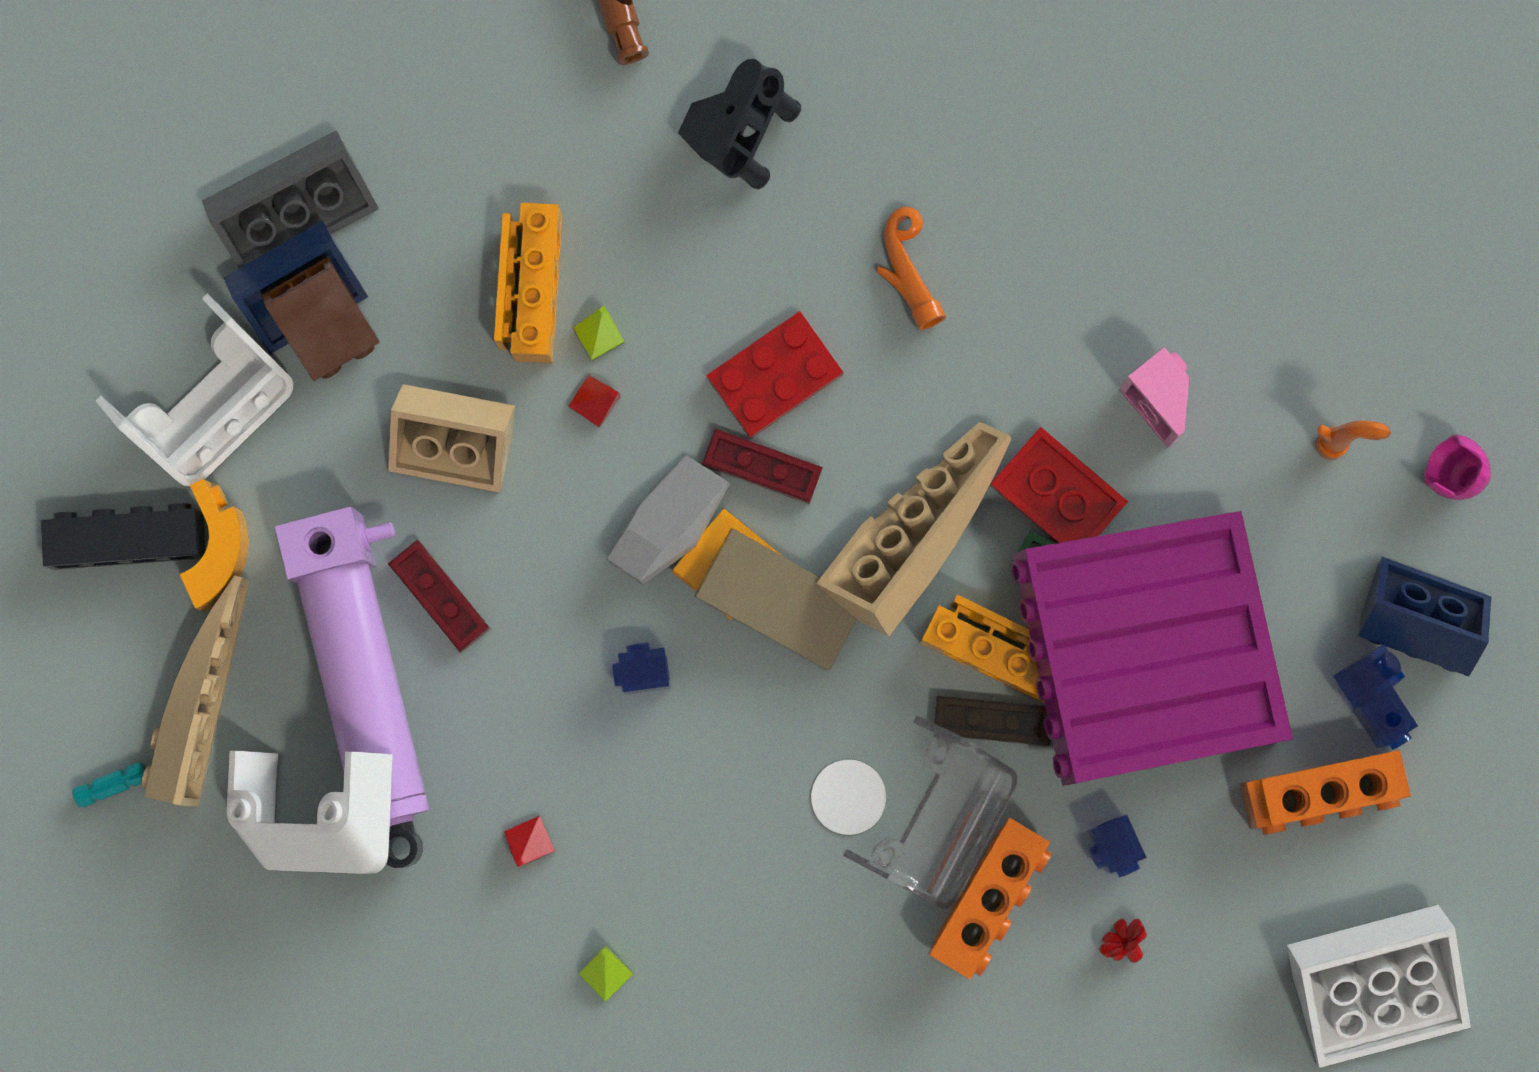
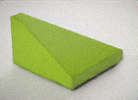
(598, 333)
(605, 973)

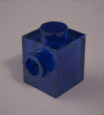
(642, 669)
(1369, 676)
(1386, 720)
(1116, 846)

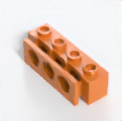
(1265, 795)
(948, 944)

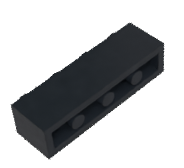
(123, 538)

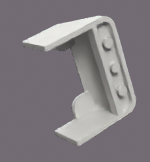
(216, 412)
(349, 827)

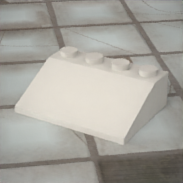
(1380, 985)

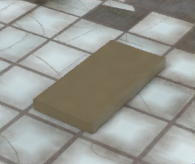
(775, 599)

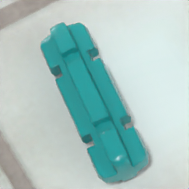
(109, 785)

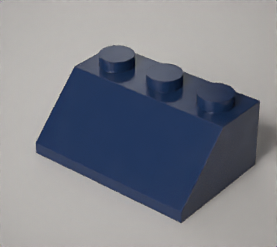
(280, 265)
(1426, 617)

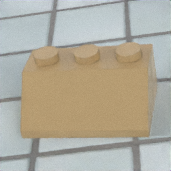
(450, 438)

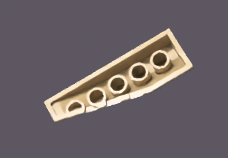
(906, 545)
(195, 704)

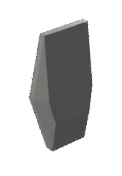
(668, 521)

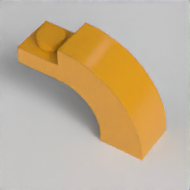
(225, 550)

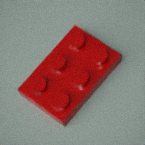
(775, 374)
(1057, 490)

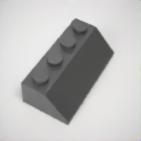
(290, 198)

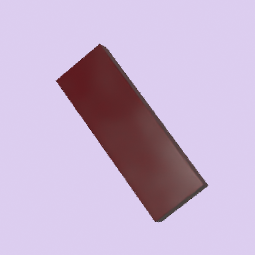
(762, 466)
(439, 596)

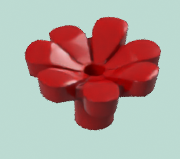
(1124, 941)

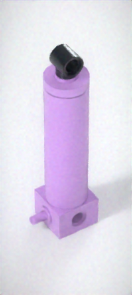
(356, 653)

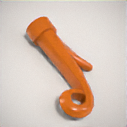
(906, 279)
(1335, 441)

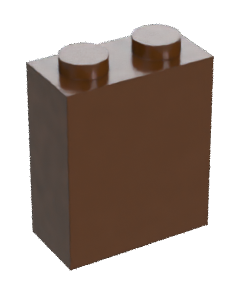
(321, 320)

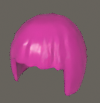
(1458, 468)

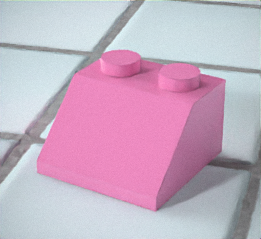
(1160, 394)

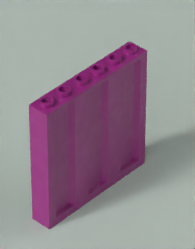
(1150, 647)

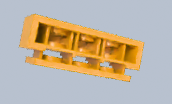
(537, 282)
(981, 649)

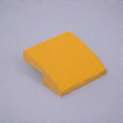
(696, 562)

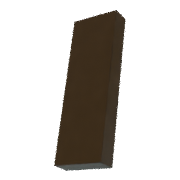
(992, 720)

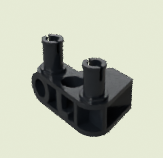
(718, 122)

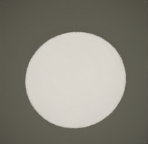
(848, 797)

